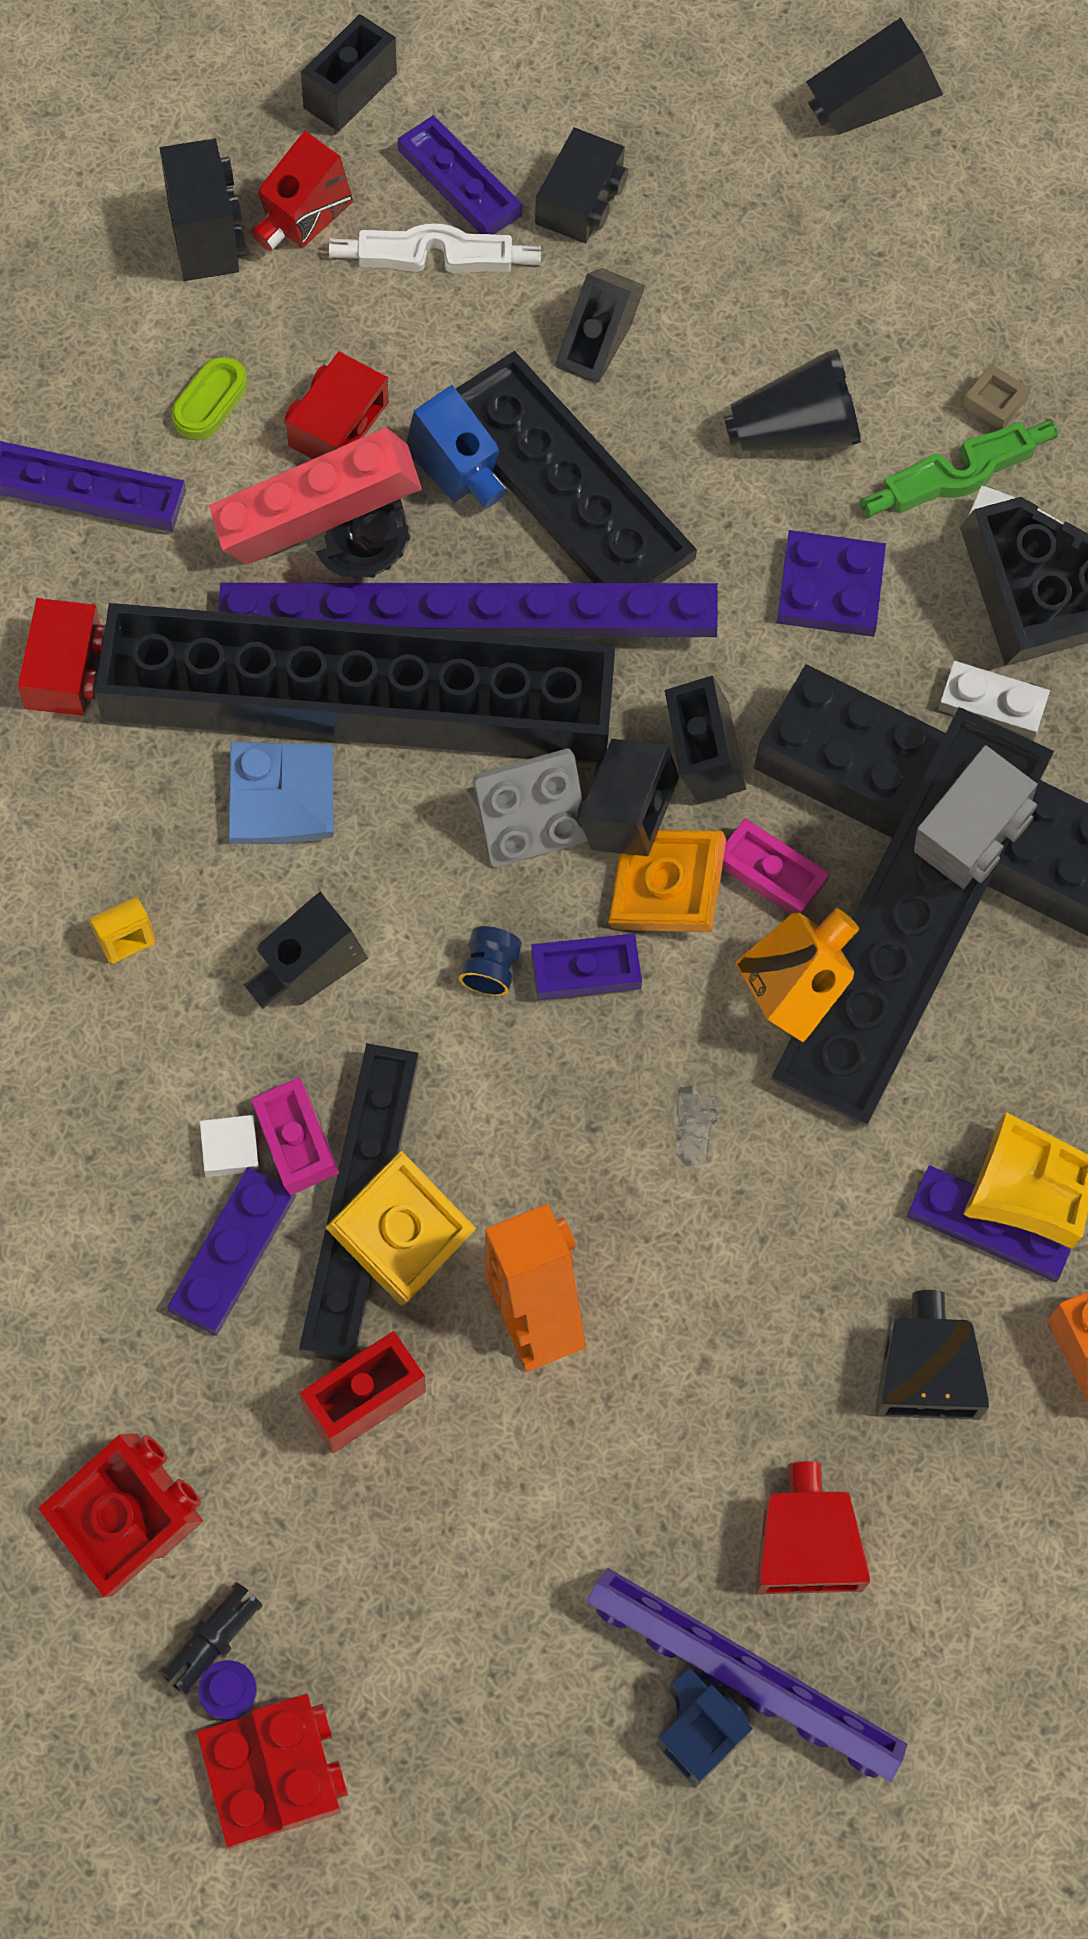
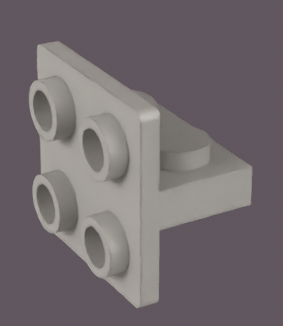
(528, 807)

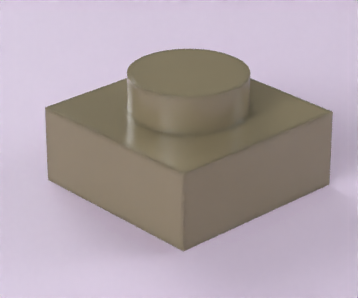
(995, 397)

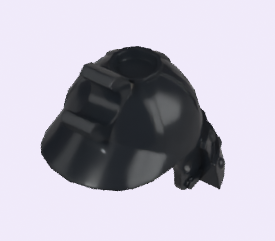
(367, 542)

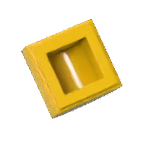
(123, 930)

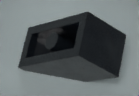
(599, 323)

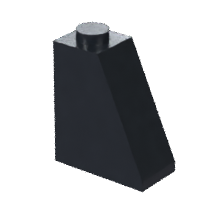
(873, 81)

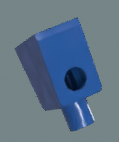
(455, 448)

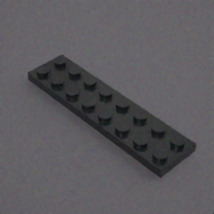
(903, 943)

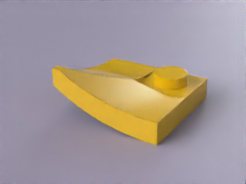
(1032, 1183)

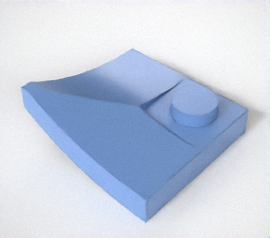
(280, 793)

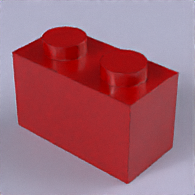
(337, 408)
(61, 657)
(363, 1391)

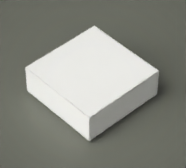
(229, 1145)

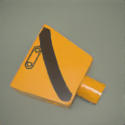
(800, 970)

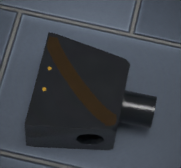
(305, 954)
(931, 1365)

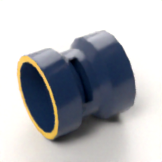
(490, 960)

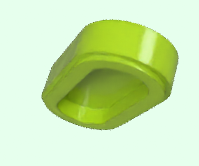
(209, 398)

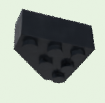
(1029, 577)

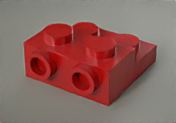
(122, 1511)
(271, 1770)

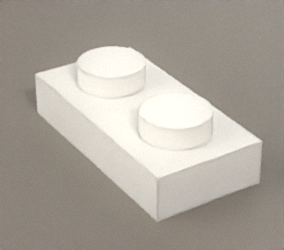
(995, 698)

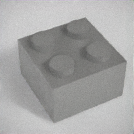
(975, 817)

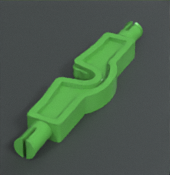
(938, 478)

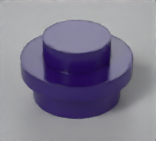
(227, 1690)

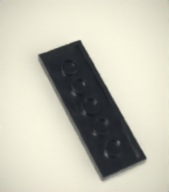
(573, 480)

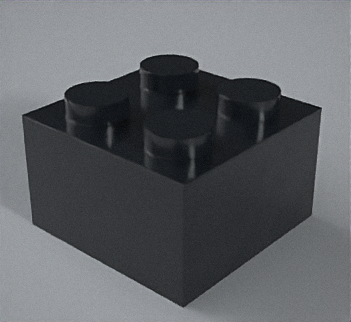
(203, 209)

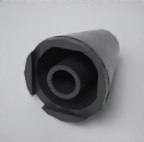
(797, 410)

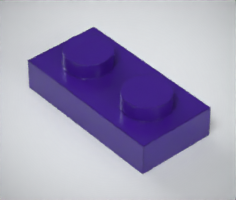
(586, 966)

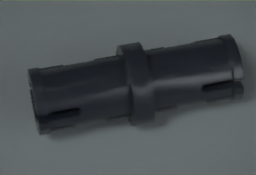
(210, 1638)

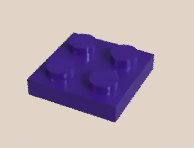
(831, 583)

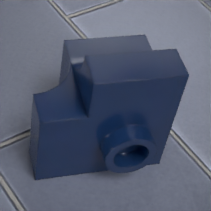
(704, 1730)

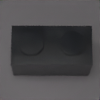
(349, 72)
(580, 186)
(705, 739)
(628, 797)

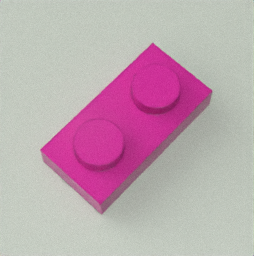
(772, 868)
(295, 1136)

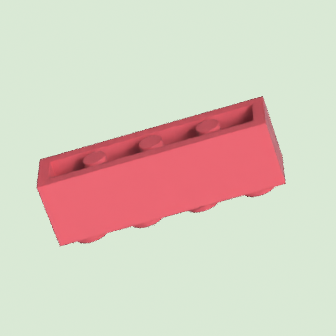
(315, 496)

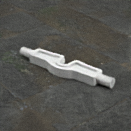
(409, 249)

